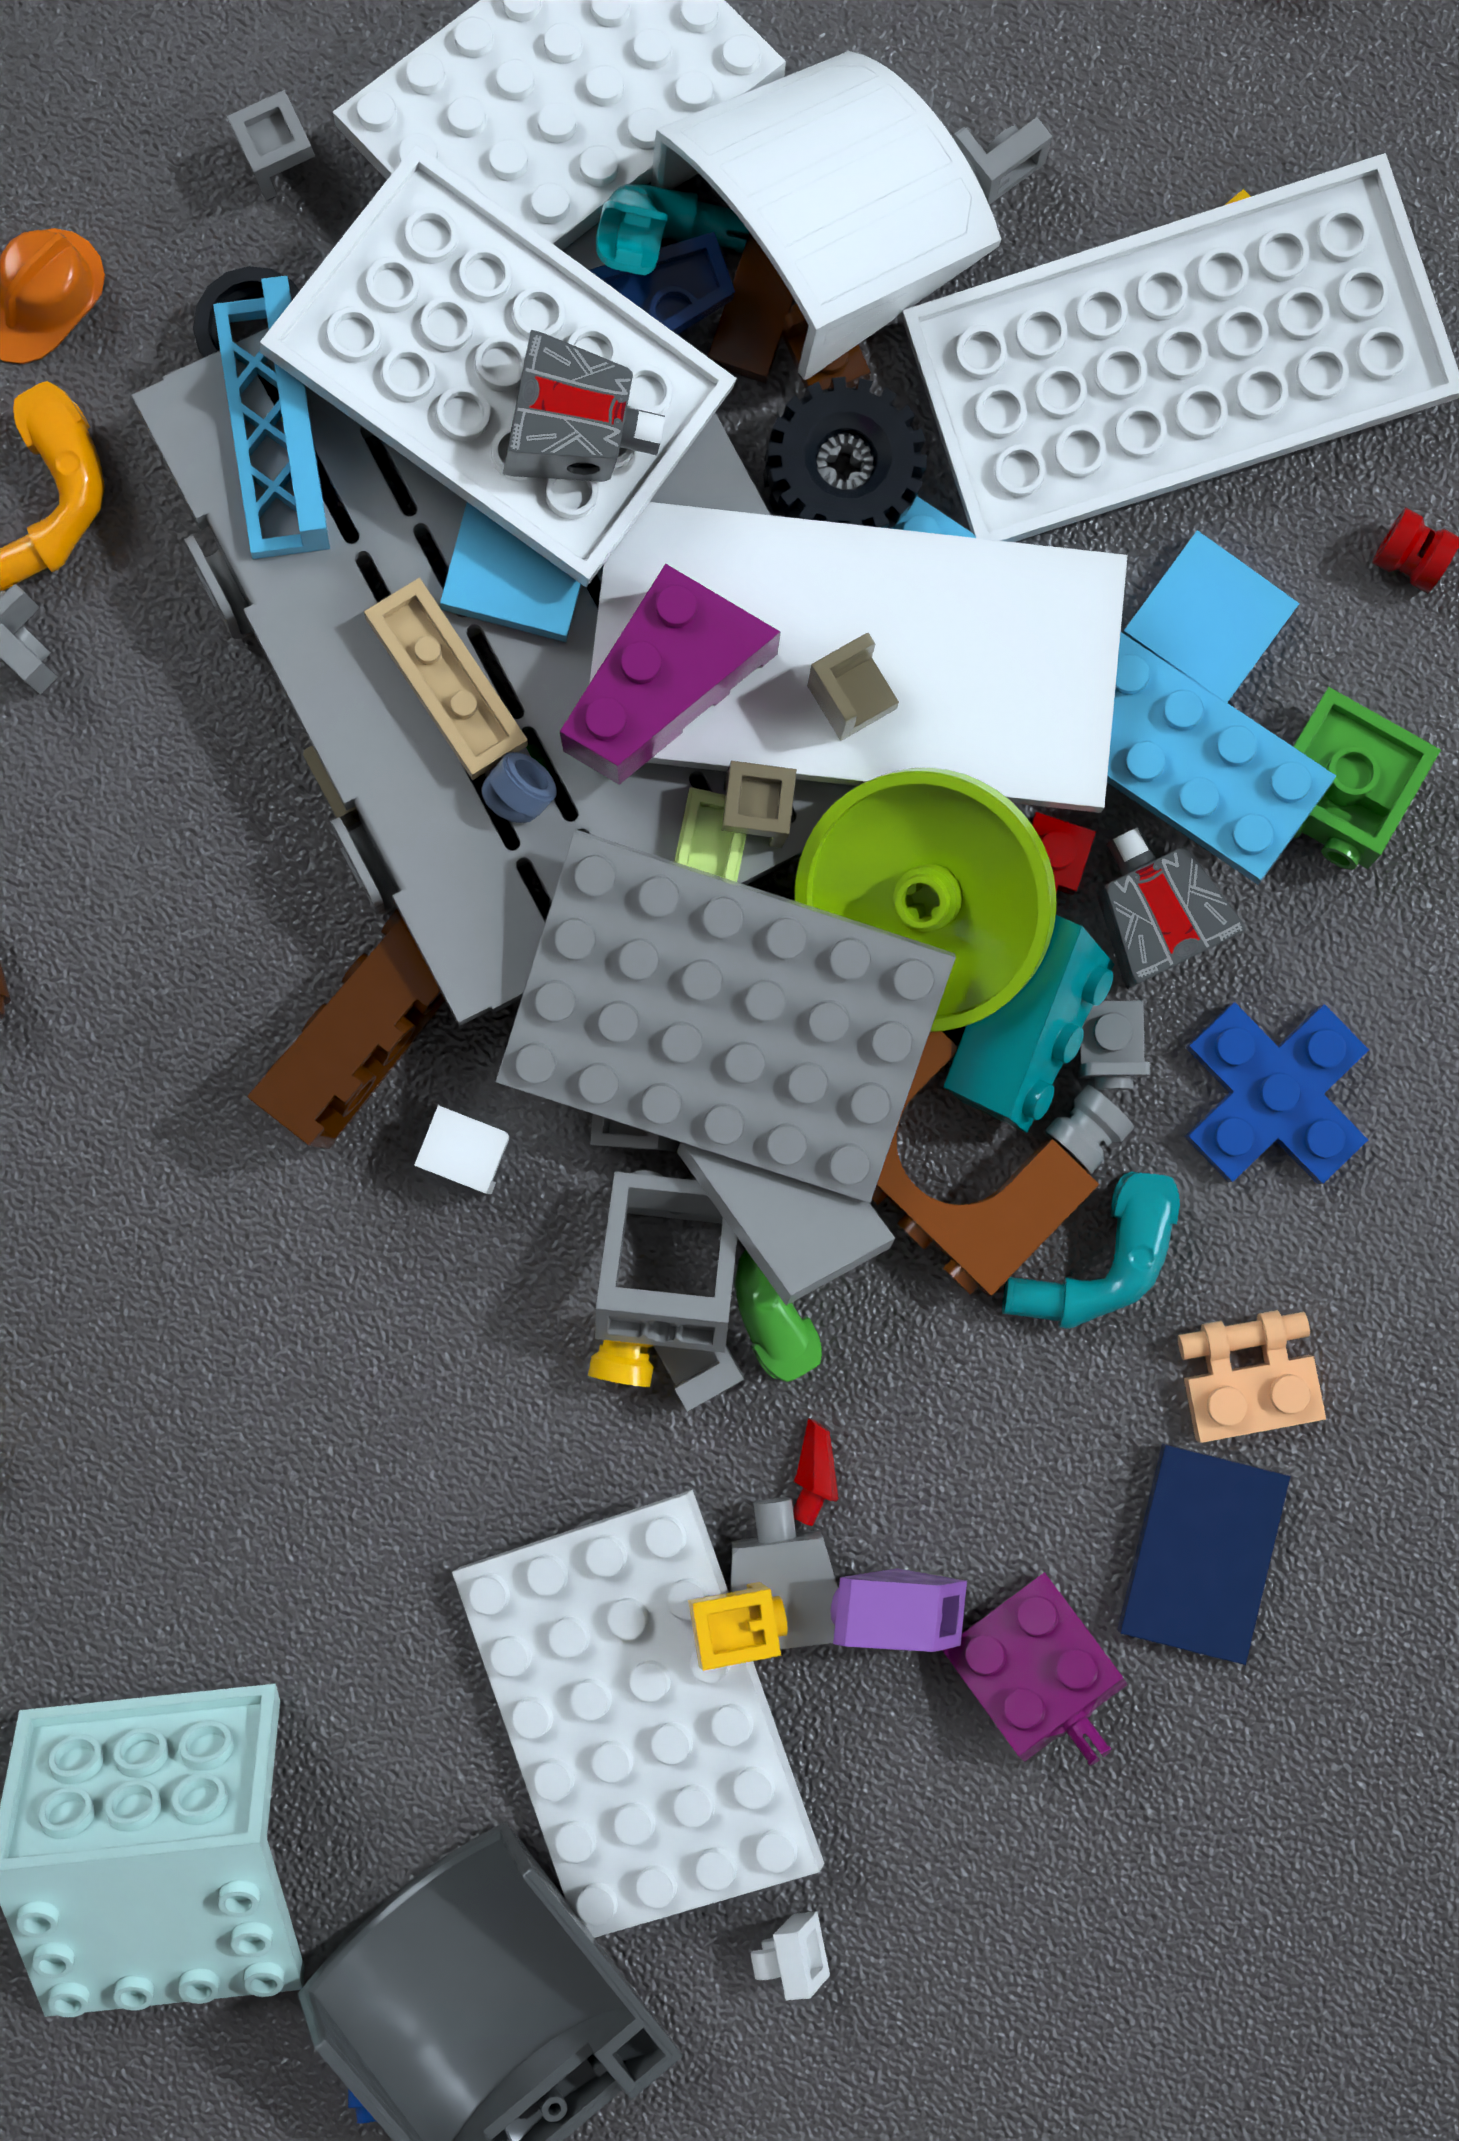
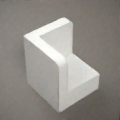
(462, 1150)

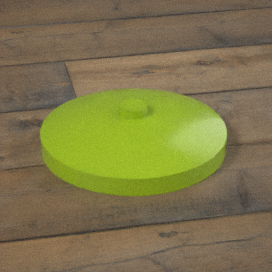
(942, 867)

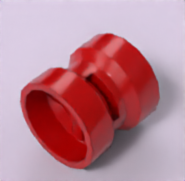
(1404, 542)

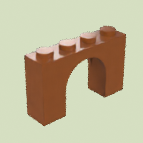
(1000, 1231)

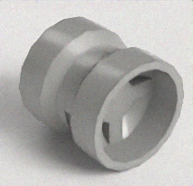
(1092, 1125)

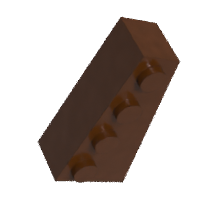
(352, 1040)

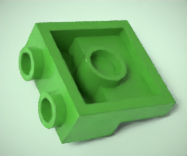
(1375, 779)

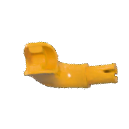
(60, 434)

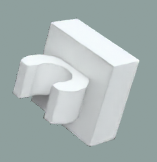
(794, 1955)

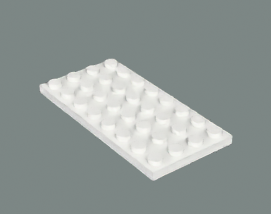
(1183, 352)

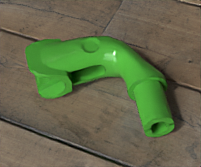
(779, 1336)

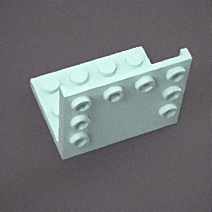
(146, 1852)

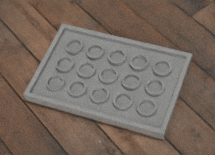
(724, 1016)

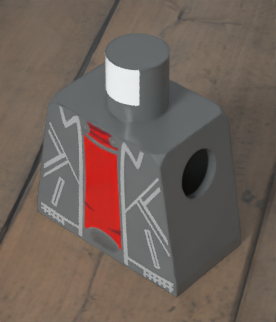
(574, 415)
(1161, 909)

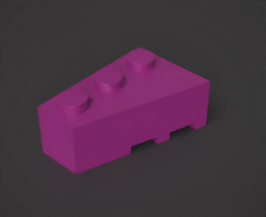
(663, 673)

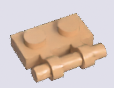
(1253, 1396)

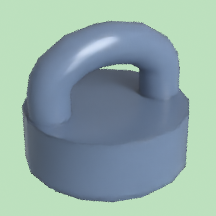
(518, 788)

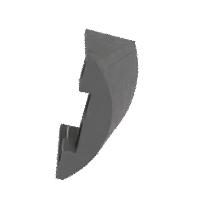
(481, 2006)

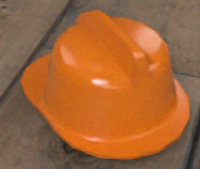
(45, 291)

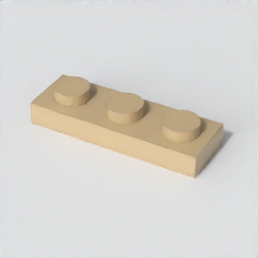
(445, 678)

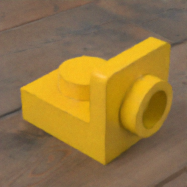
(737, 1626)

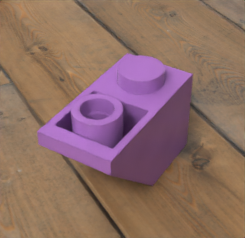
(899, 1611)

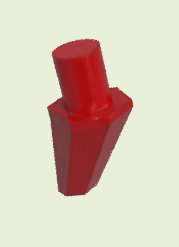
(815, 1473)

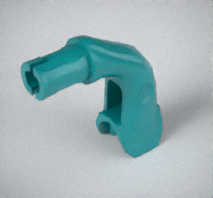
(643, 215)
(1145, 1211)

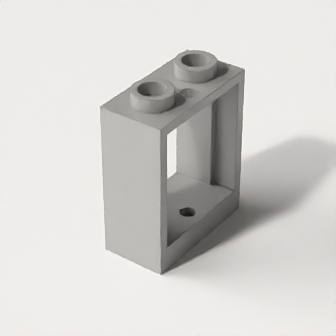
(656, 1315)

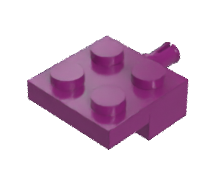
(1038, 1671)

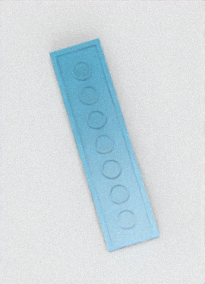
(1193, 753)

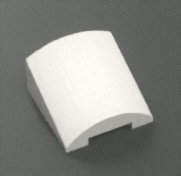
(842, 191)

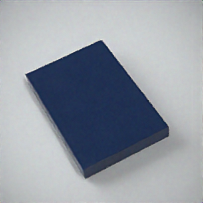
(1203, 1554)

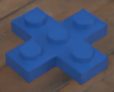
(1276, 1093)

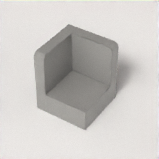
(270, 139)
(699, 1373)

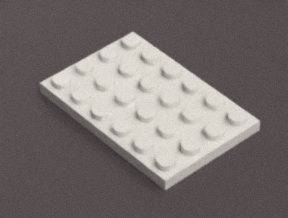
(556, 98)
(425, 342)
(639, 1764)

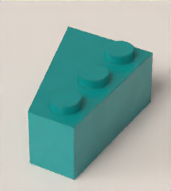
(1016, 1052)

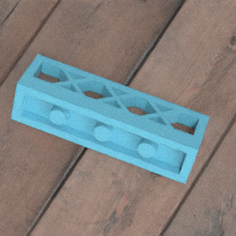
(297, 427)

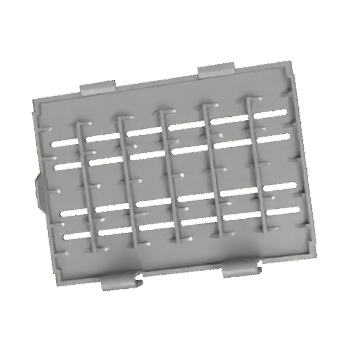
(422, 824)

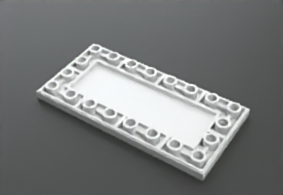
(984, 642)

